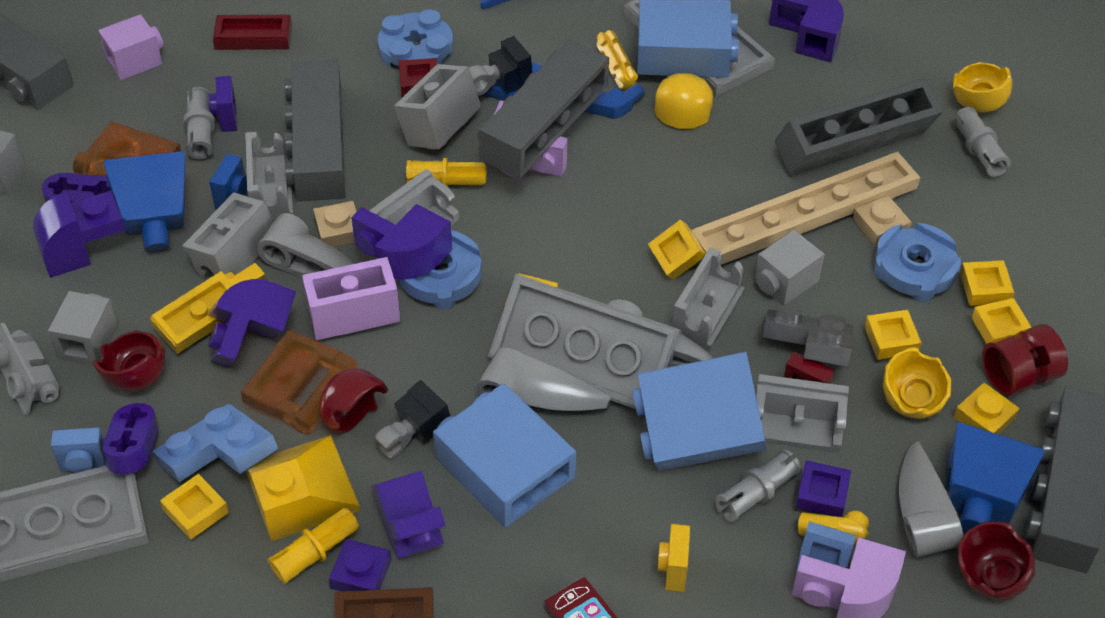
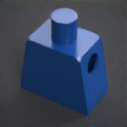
(149, 195)
(988, 475)

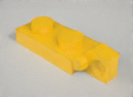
(187, 317)

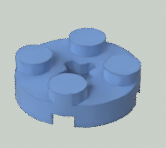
(400, 31)
(913, 278)
(456, 282)

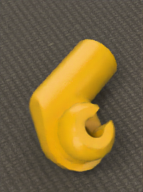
(853, 523)

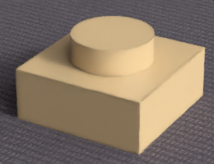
(878, 217)
(335, 223)

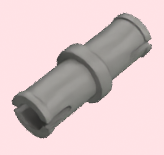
(198, 123)
(981, 141)
(757, 485)

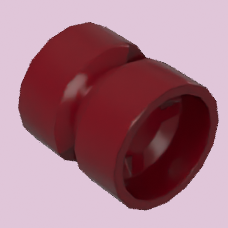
(1024, 360)

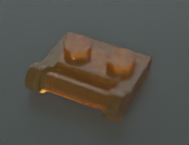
(120, 142)
(287, 374)

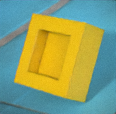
(677, 249)
(986, 282)
(999, 319)
(891, 333)
(986, 410)
(194, 506)
(674, 557)

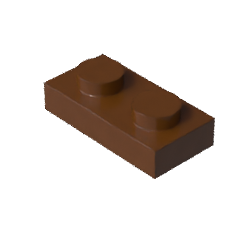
(385, 603)

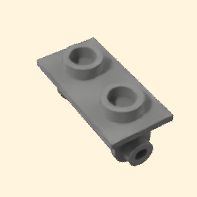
(23, 378)

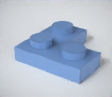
(221, 434)

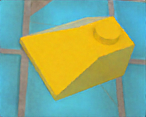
(301, 487)

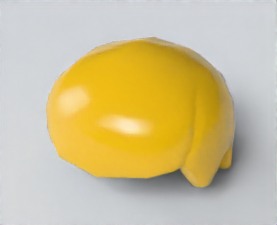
(982, 86)
(683, 101)
(916, 384)

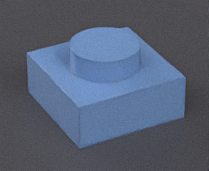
(78, 449)
(827, 545)

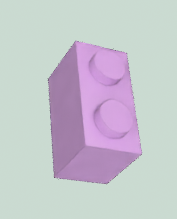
(351, 298)

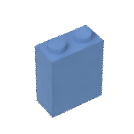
(686, 37)
(699, 412)
(504, 454)

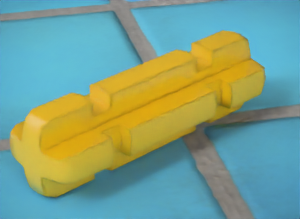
(619, 63)

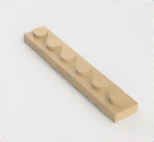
(807, 207)

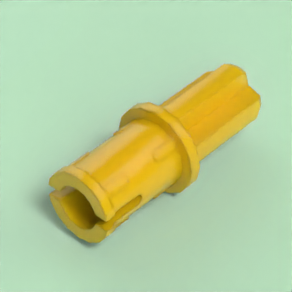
(449, 172)
(313, 545)

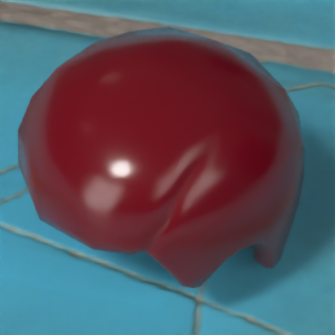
(131, 361)
(349, 399)
(996, 561)

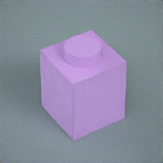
(131, 46)

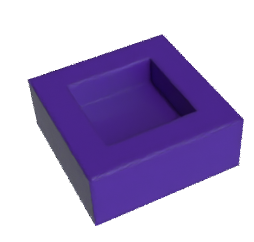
(224, 104)
(823, 489)
(359, 567)

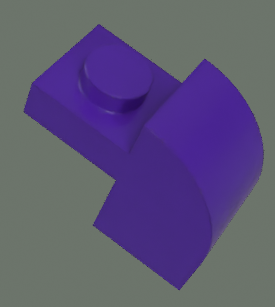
(814, 21)
(65, 227)
(411, 245)
(249, 306)
(409, 514)

